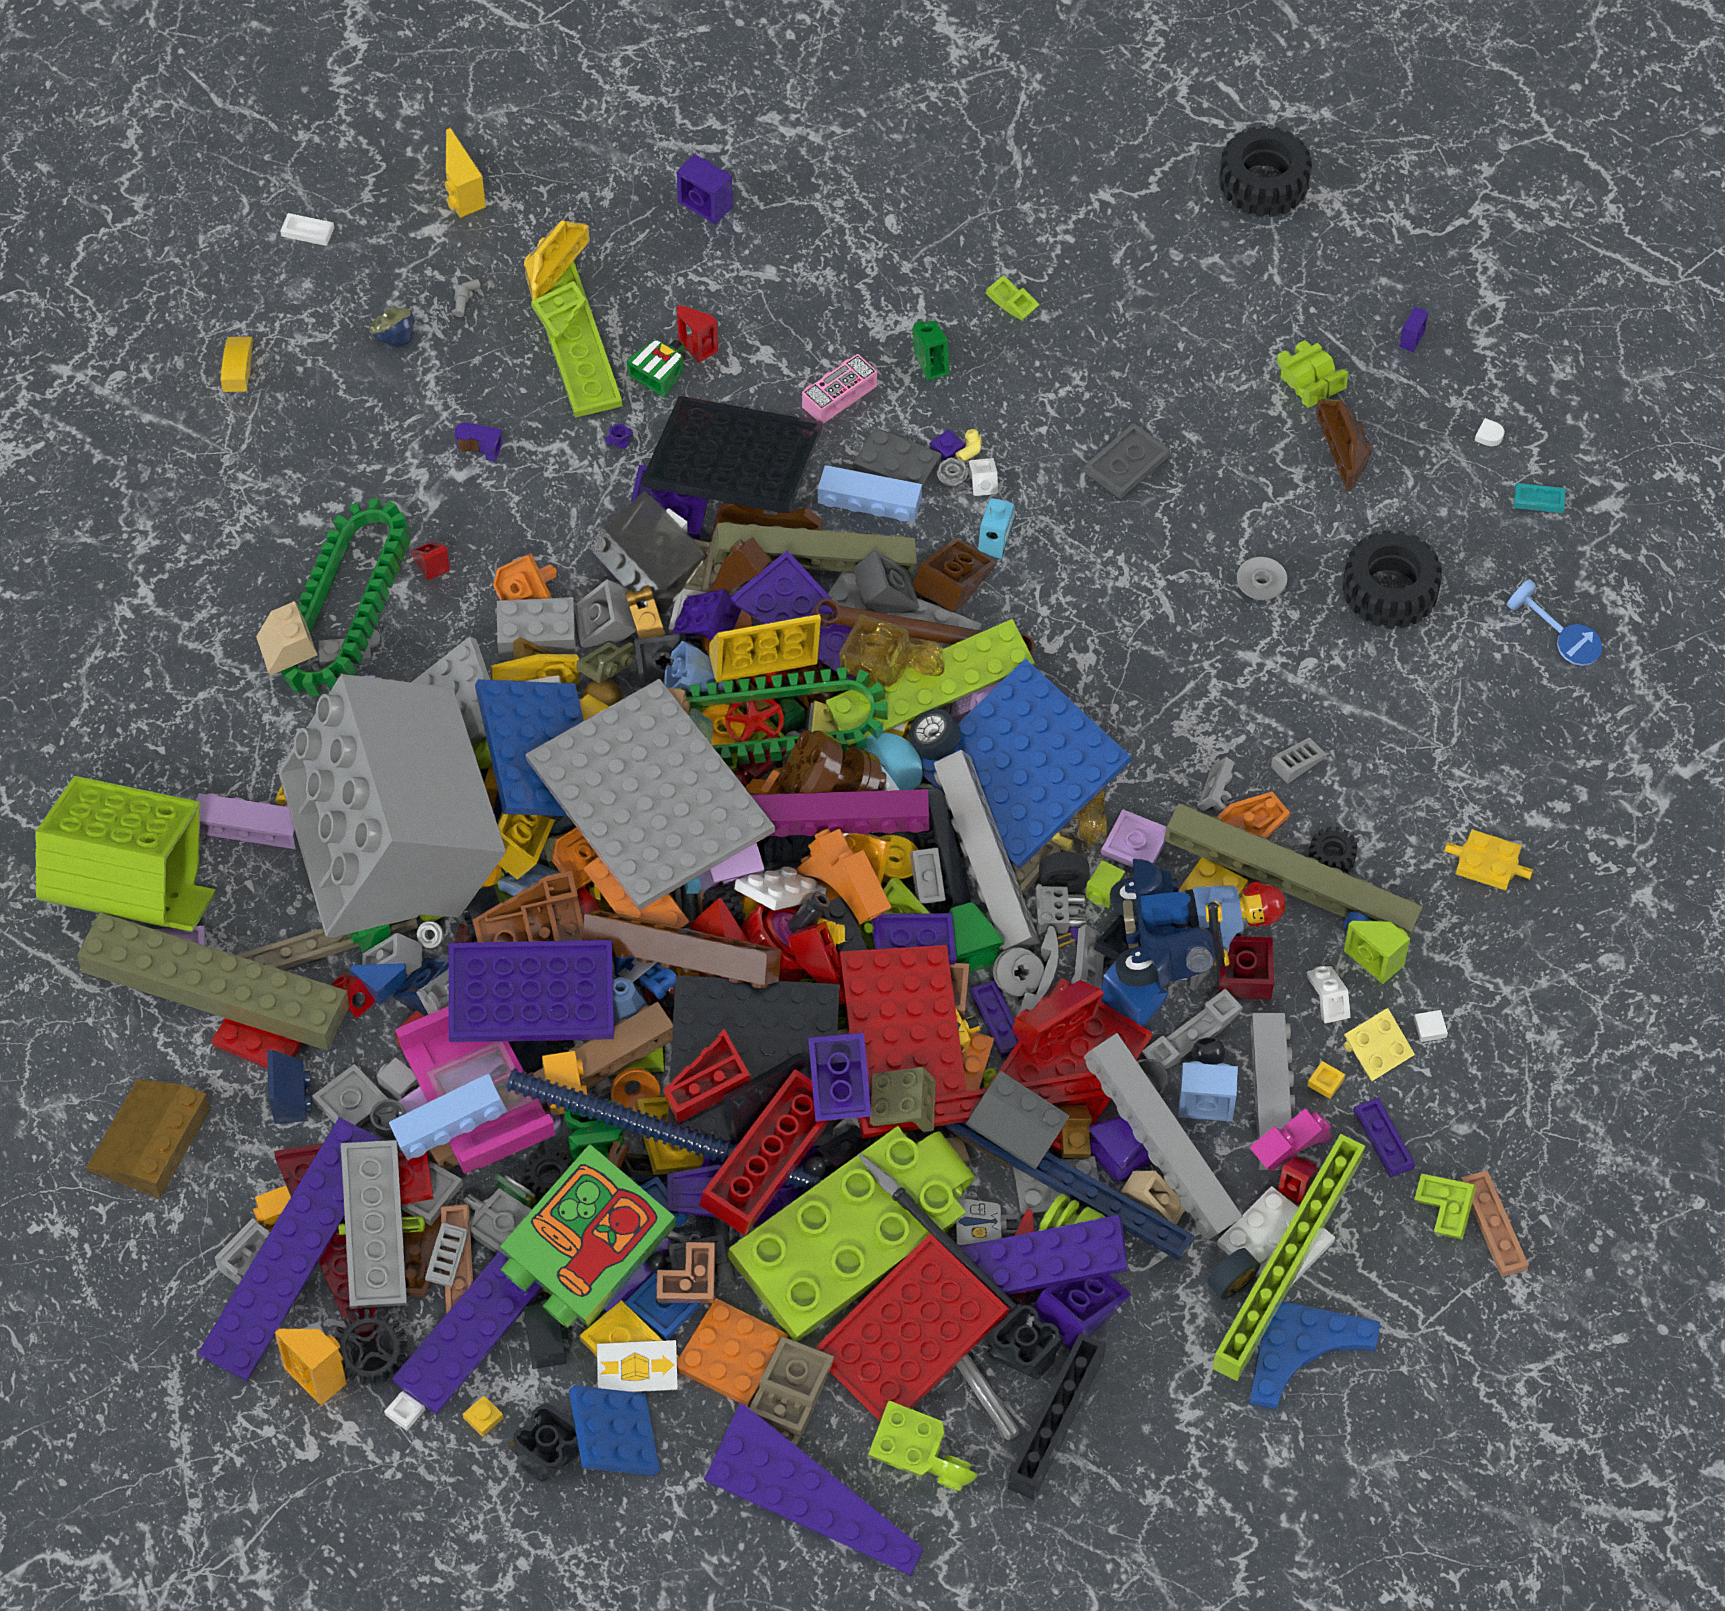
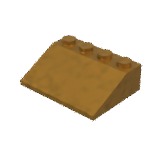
(150, 1135)

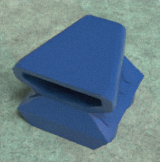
(1133, 1002)

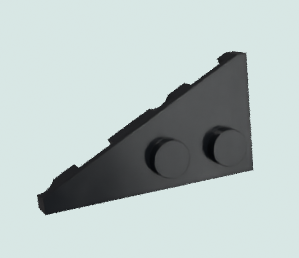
(750, 1099)

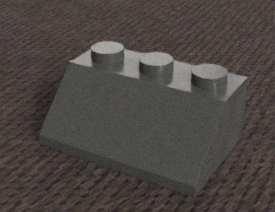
(1017, 1120)

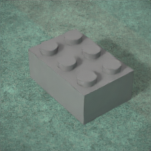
(540, 621)

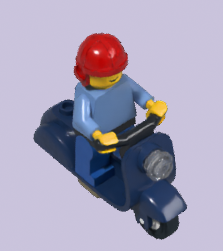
(1182, 930)

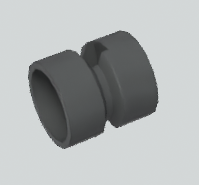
(382, 1114)

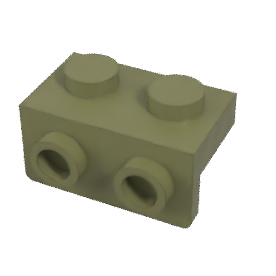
(606, 661)

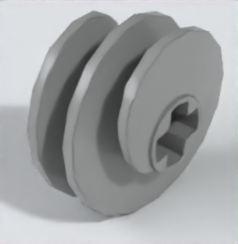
(1027, 980)

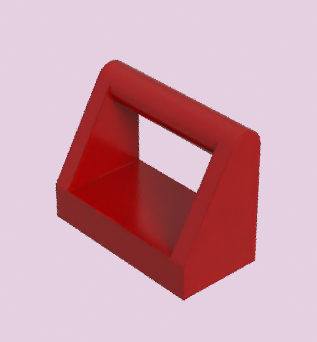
(704, 335)

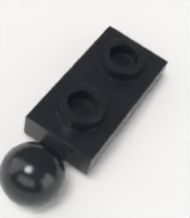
(837, 1152)
(677, 1255)

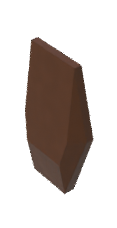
(417, 1256)

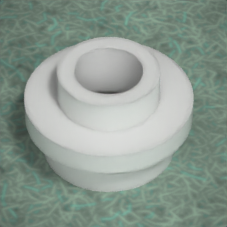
(423, 937)

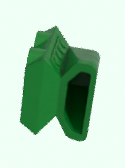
(974, 937)
(591, 1132)

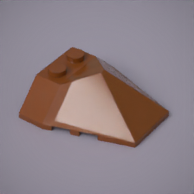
(539, 913)

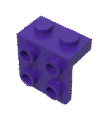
(707, 614)

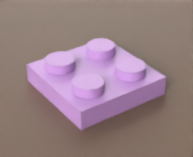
(1134, 839)

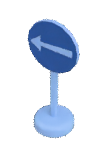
(1575, 642)

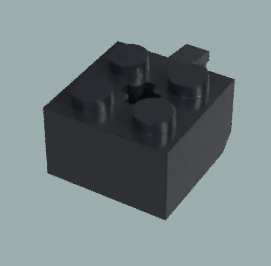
(649, 650)

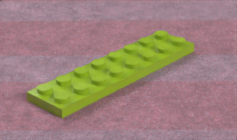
(584, 360)
(968, 669)

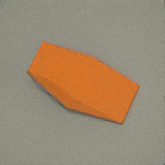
(1256, 815)

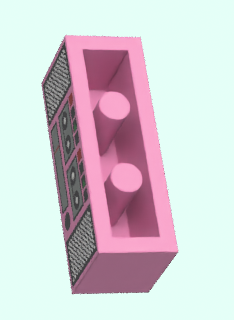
(839, 388)

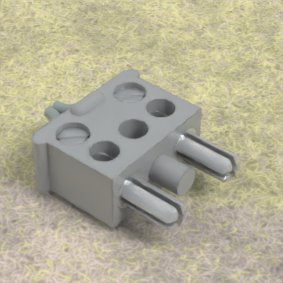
(1053, 909)

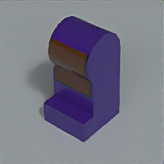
(479, 439)

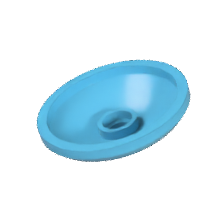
(898, 758)

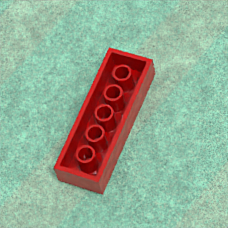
(765, 1156)

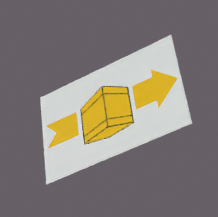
(637, 1366)

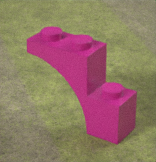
(1283, 1143)

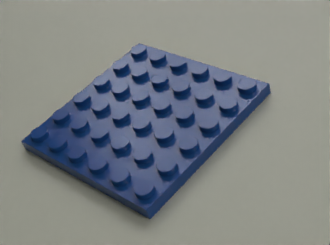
(1034, 759)

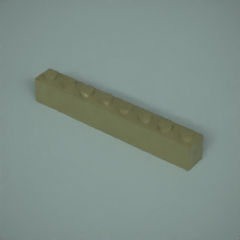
(816, 548)

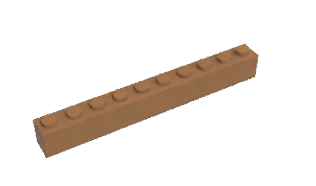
(602, 1058)

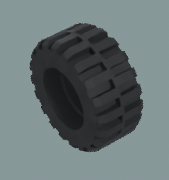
(1265, 148)
(1399, 554)

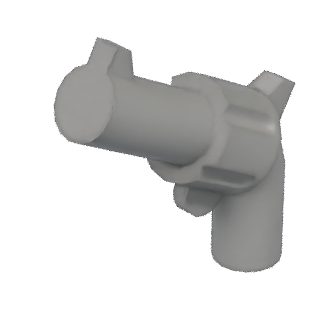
(462, 295)

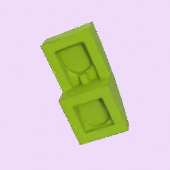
(1014, 301)

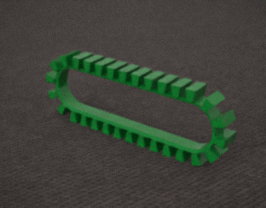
(372, 598)
(873, 695)

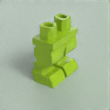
(1311, 373)

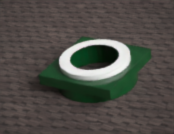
(516, 1190)

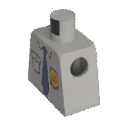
(982, 1223)

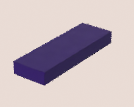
(995, 1016)
(1384, 1137)

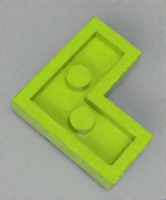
(1454, 1202)

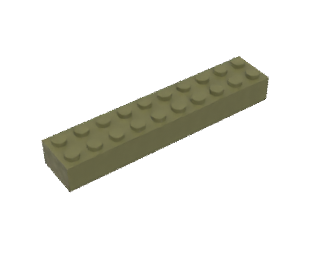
(213, 981)

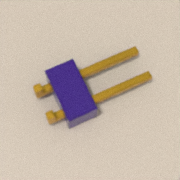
(1074, 934)

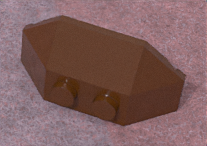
(1344, 439)

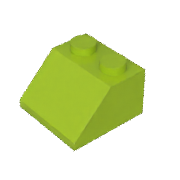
(1377, 947)

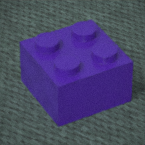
(705, 188)

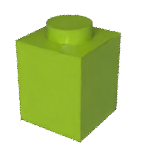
(1101, 883)

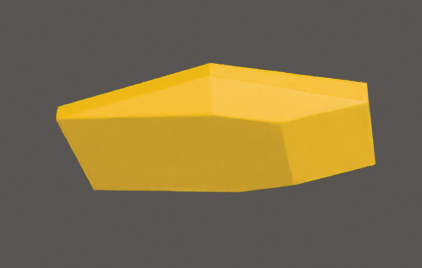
(538, 667)

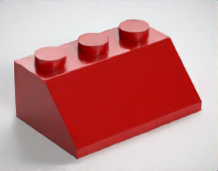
(1057, 1015)

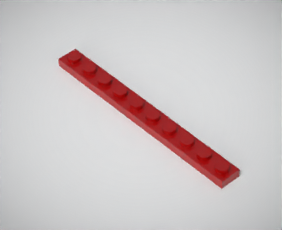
(960, 1106)

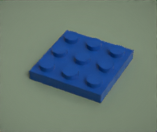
(614, 1430)

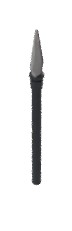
(908, 1203)

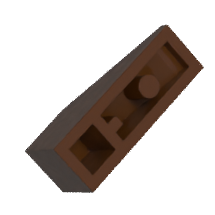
(741, 565)

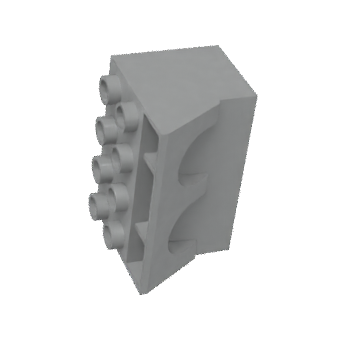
(389, 805)

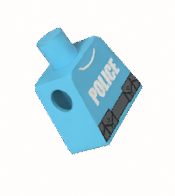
(999, 519)

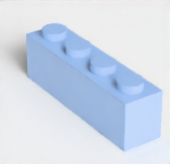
(869, 494)
(448, 1117)

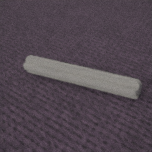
(987, 1397)

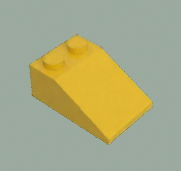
(463, 179)

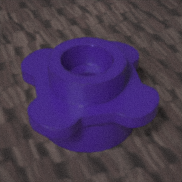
(619, 436)

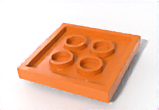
(730, 1352)

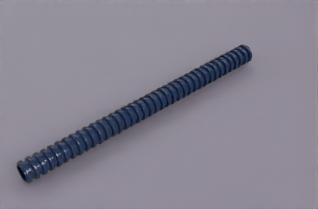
(636, 1121)

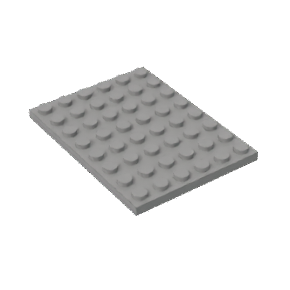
(649, 794)

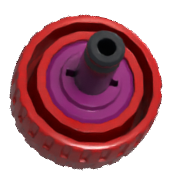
(774, 927)

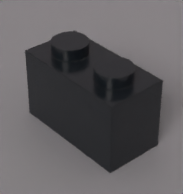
(545, 1338)

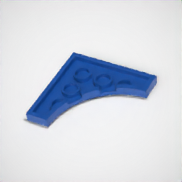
(1297, 1338)

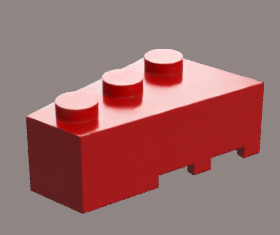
(707, 1079)

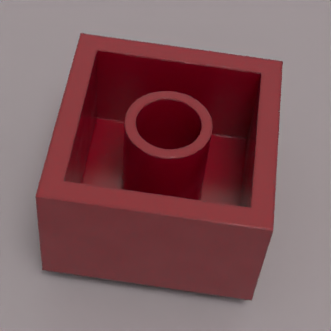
(1249, 969)

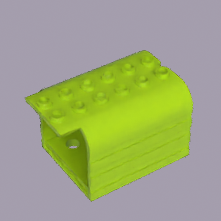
(122, 854)

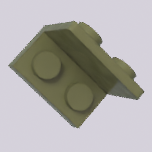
(903, 1097)

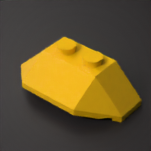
(554, 256)

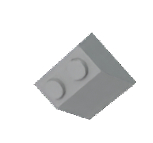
(604, 616)

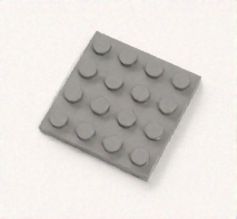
(461, 671)

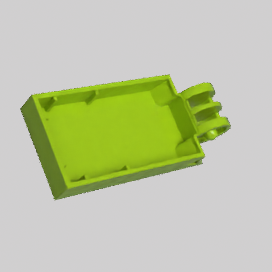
(849, 1231)

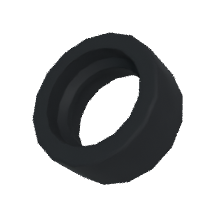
(1065, 863)

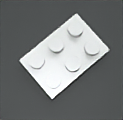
(779, 888)

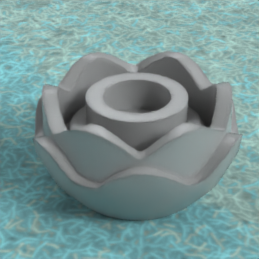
(952, 472)

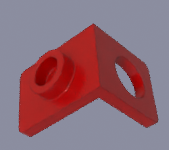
(354, 985)

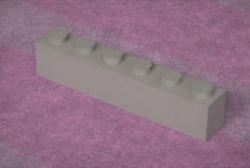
(1271, 1073)

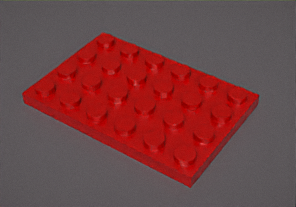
(905, 1011)
(1066, 1053)
(911, 1329)

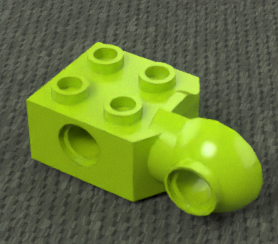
(913, 1444)

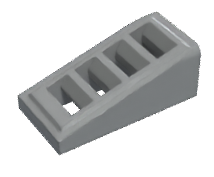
(1289, 773)
(454, 1232)

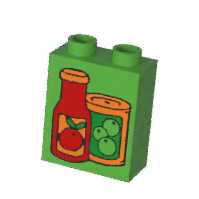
(585, 1238)

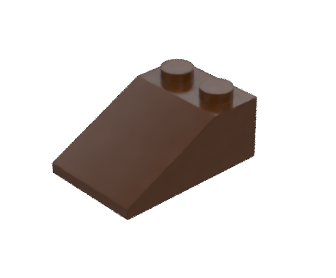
(953, 574)

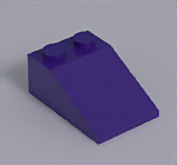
(839, 1077)
(1080, 1305)

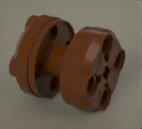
(822, 767)

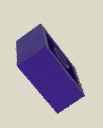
(1414, 329)

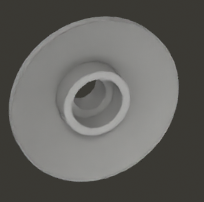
(1261, 570)

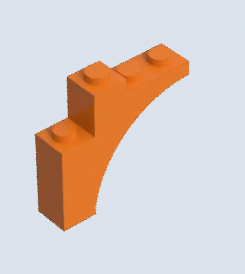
(846, 873)

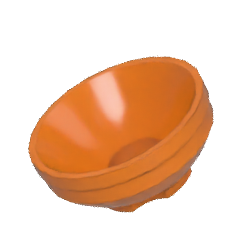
(648, 1087)

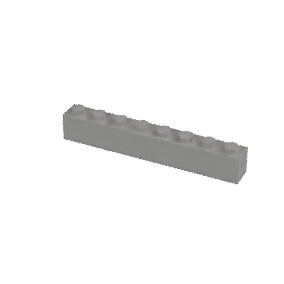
(985, 851)
(1162, 1136)

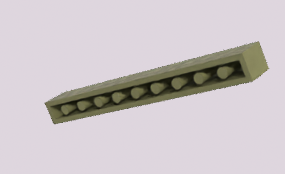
(1287, 870)

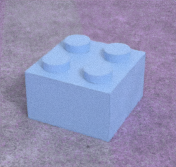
(1207, 1091)

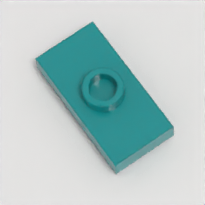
(1539, 498)

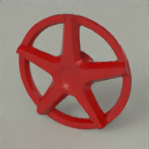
(754, 720)

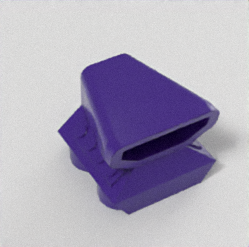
(1117, 1149)

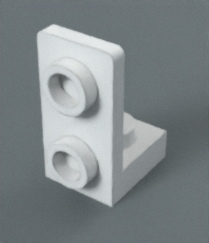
(1332, 993)

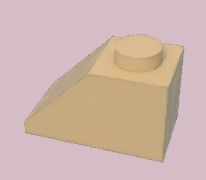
(1154, 1194)

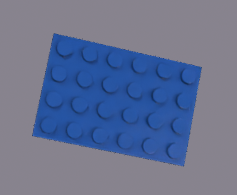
(516, 721)

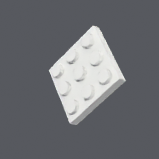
(1264, 1226)

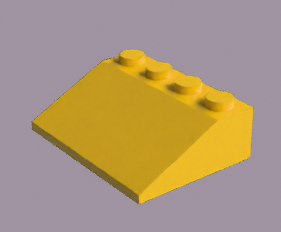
(765, 648)

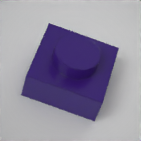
(947, 444)

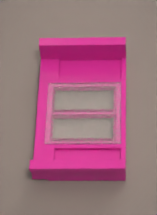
(448, 1065)

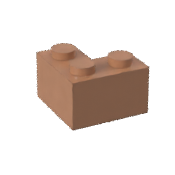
(693, 1284)

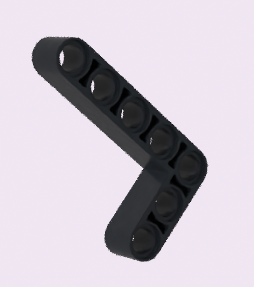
(942, 837)

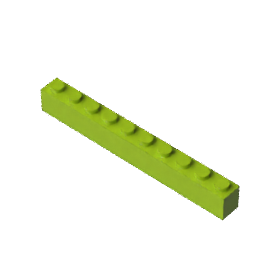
(1288, 1258)

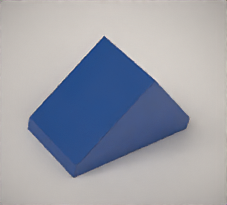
(380, 979)

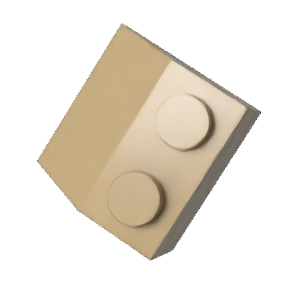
(285, 639)

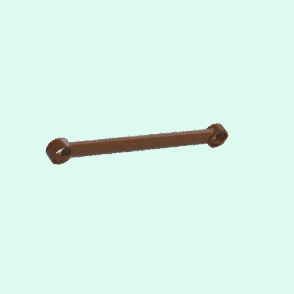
(916, 628)

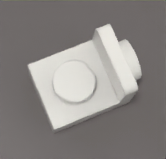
(983, 476)

